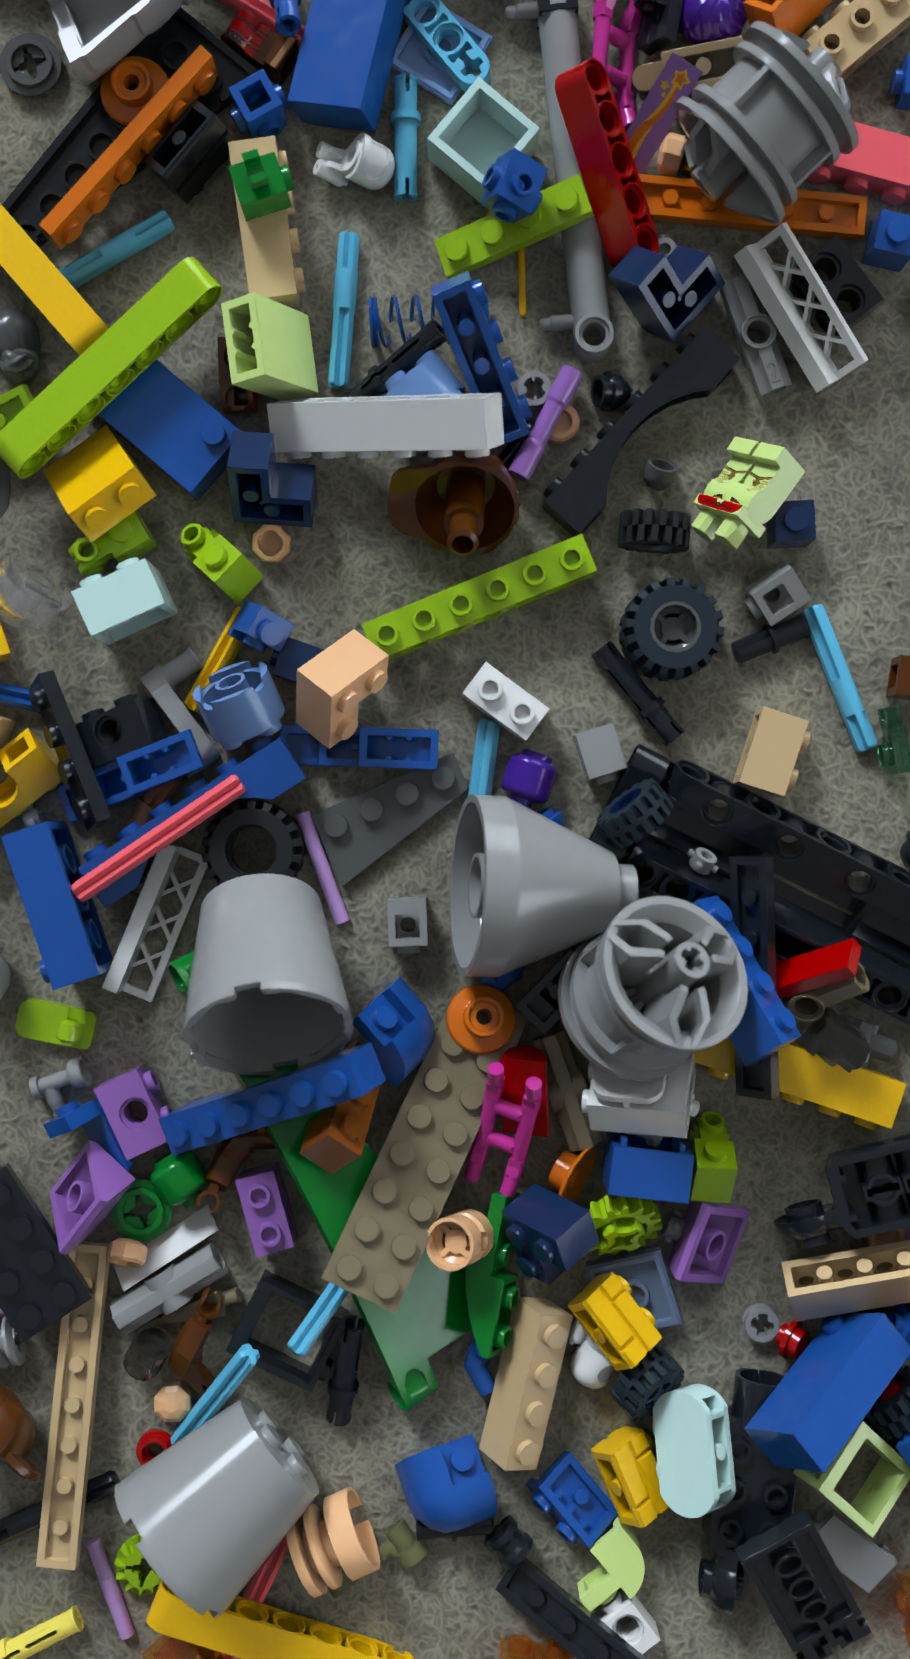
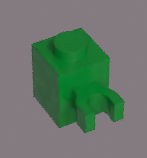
(261, 184)

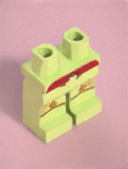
(746, 492)

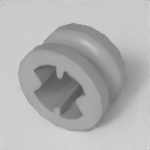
(537, 377)
(768, 1333)

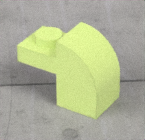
(620, 1566)

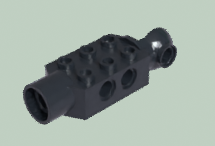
(867, 1193)
(761, 1497)

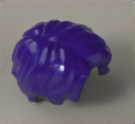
(712, 19)

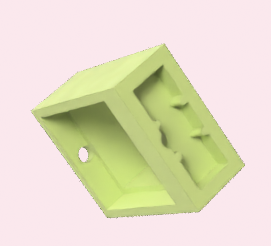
(886, 1481)

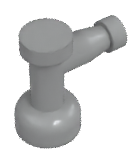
(49, 1086)

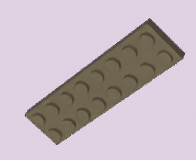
(414, 1170)

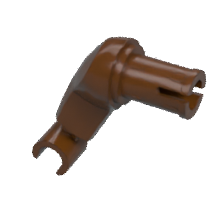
(229, 1159)
(189, 1343)

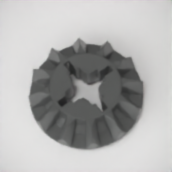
(14, 59)

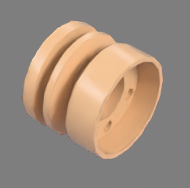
(331, 1542)

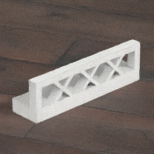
(788, 315)
(142, 918)

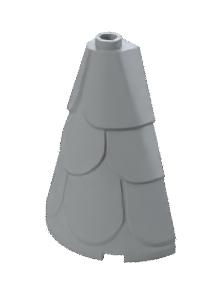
(105, 31)

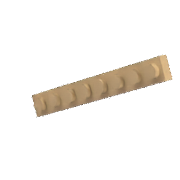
(73, 1417)

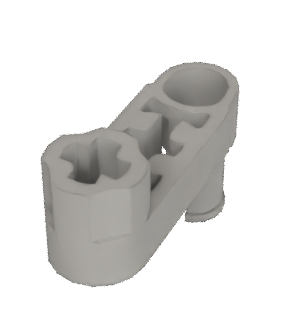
(162, 686)

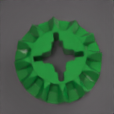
(132, 1224)

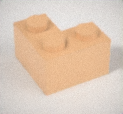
(335, 684)

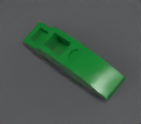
(491, 1288)

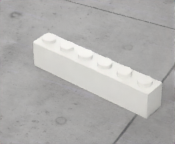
(388, 424)

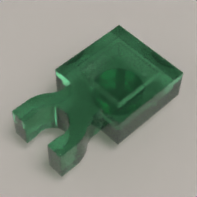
(894, 750)

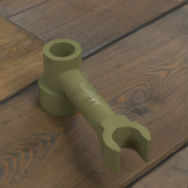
(400, 1544)

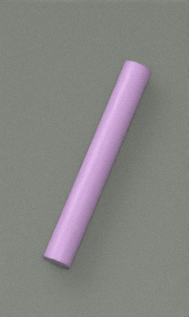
(322, 867)

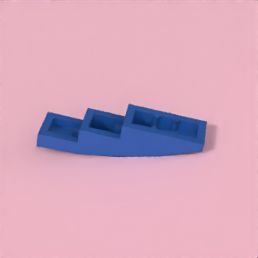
(367, 748)
(142, 771)

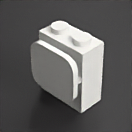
(641, 1107)

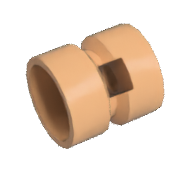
(459, 1239)

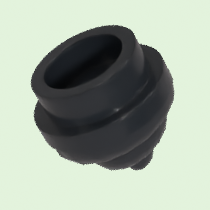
(610, 391)

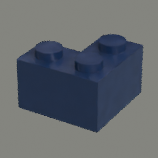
(666, 291)
(268, 489)
(548, 1232)

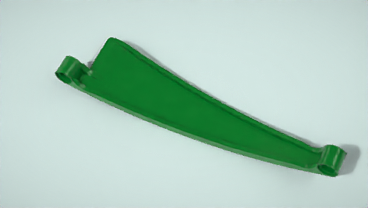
(435, 1300)

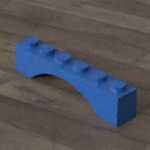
(264, 774)
(296, 1093)

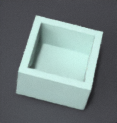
(476, 134)
(124, 600)

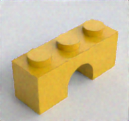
(30, 771)

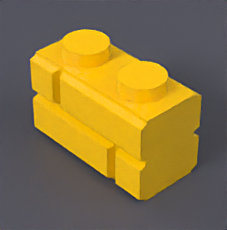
(615, 1320)
(630, 1475)

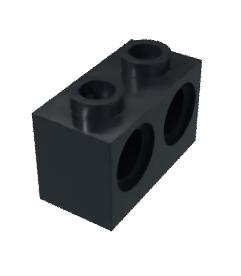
(845, 283)

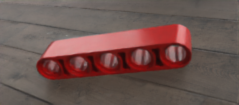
(605, 160)

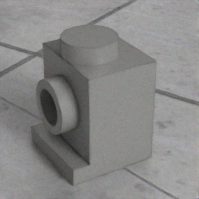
(789, 597)
(398, 910)

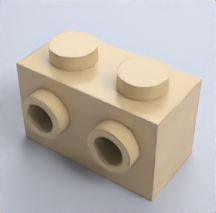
(772, 752)

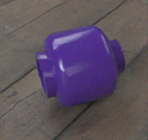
(529, 778)

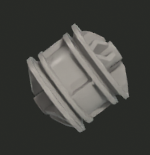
(767, 123)
(652, 989)

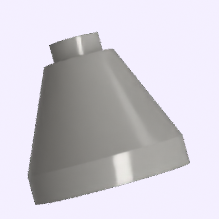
(526, 887)

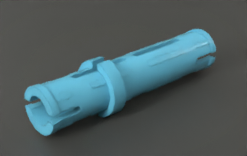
(405, 122)

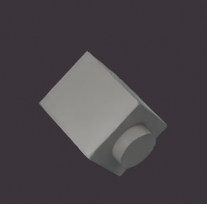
(600, 753)

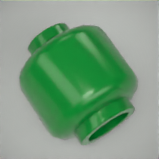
(178, 1178)

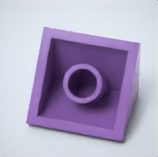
(87, 1195)
(707, 1242)

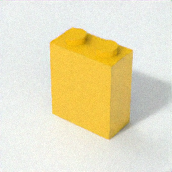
(98, 483)

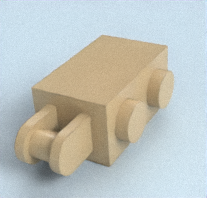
(710, 57)

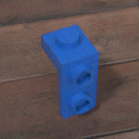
(94, 1123)

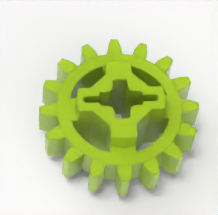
(624, 1223)

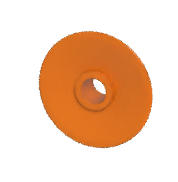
(123, 103)
(466, 1029)
(572, 1172)

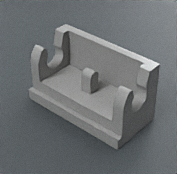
(851, 1550)

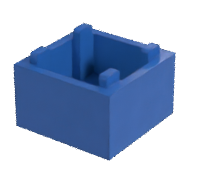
(647, 1172)

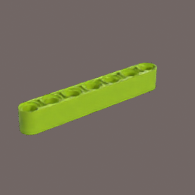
(108, 367)

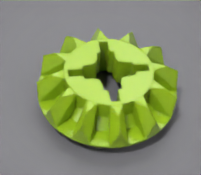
(131, 1575)

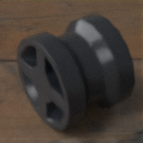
(509, 1542)

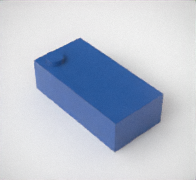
(346, 62)
(172, 428)
(63, 926)
(828, 1391)

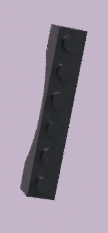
(693, 375)

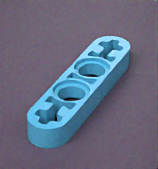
(446, 25)

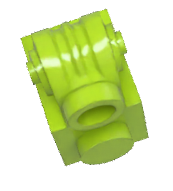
(123, 541)
(220, 561)
(714, 1160)

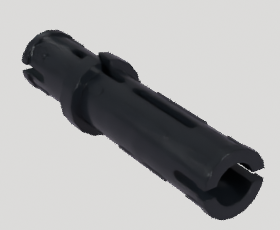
(404, 359)
(638, 694)
(343, 1382)

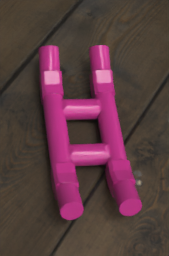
(625, 41)
(487, 1137)

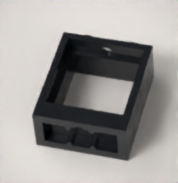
(272, 1359)

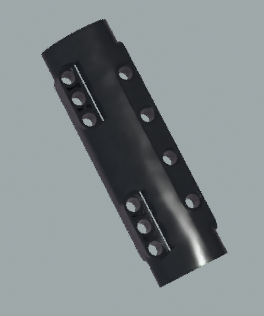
(815, 862)

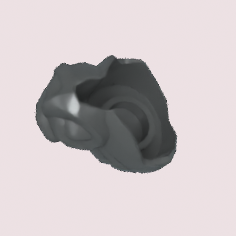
(19, 346)

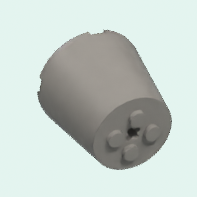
(264, 979)
(217, 1504)

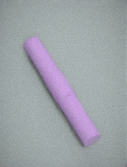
(110, 1588)

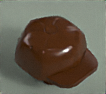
(455, 503)
(16, 1435)

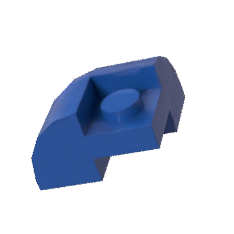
(398, 1029)
(448, 1486)

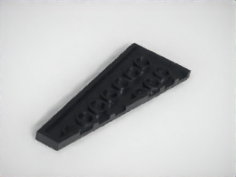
(94, 130)

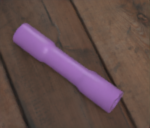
(556, 402)

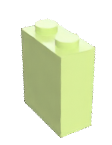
(269, 347)

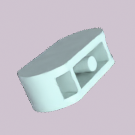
(693, 1450)

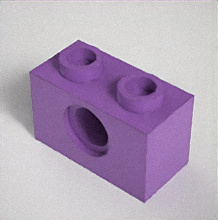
(115, 1097)
(267, 1209)

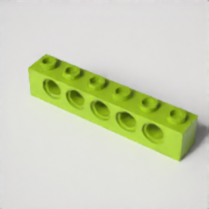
(482, 598)

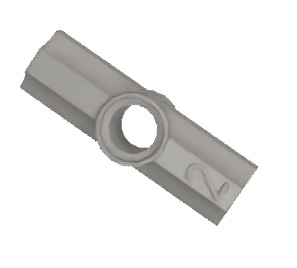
(763, 359)
(168, 1289)

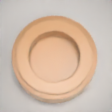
(566, 426)

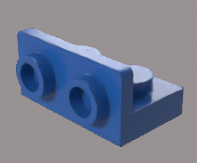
(572, 1501)

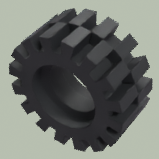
(654, 531)

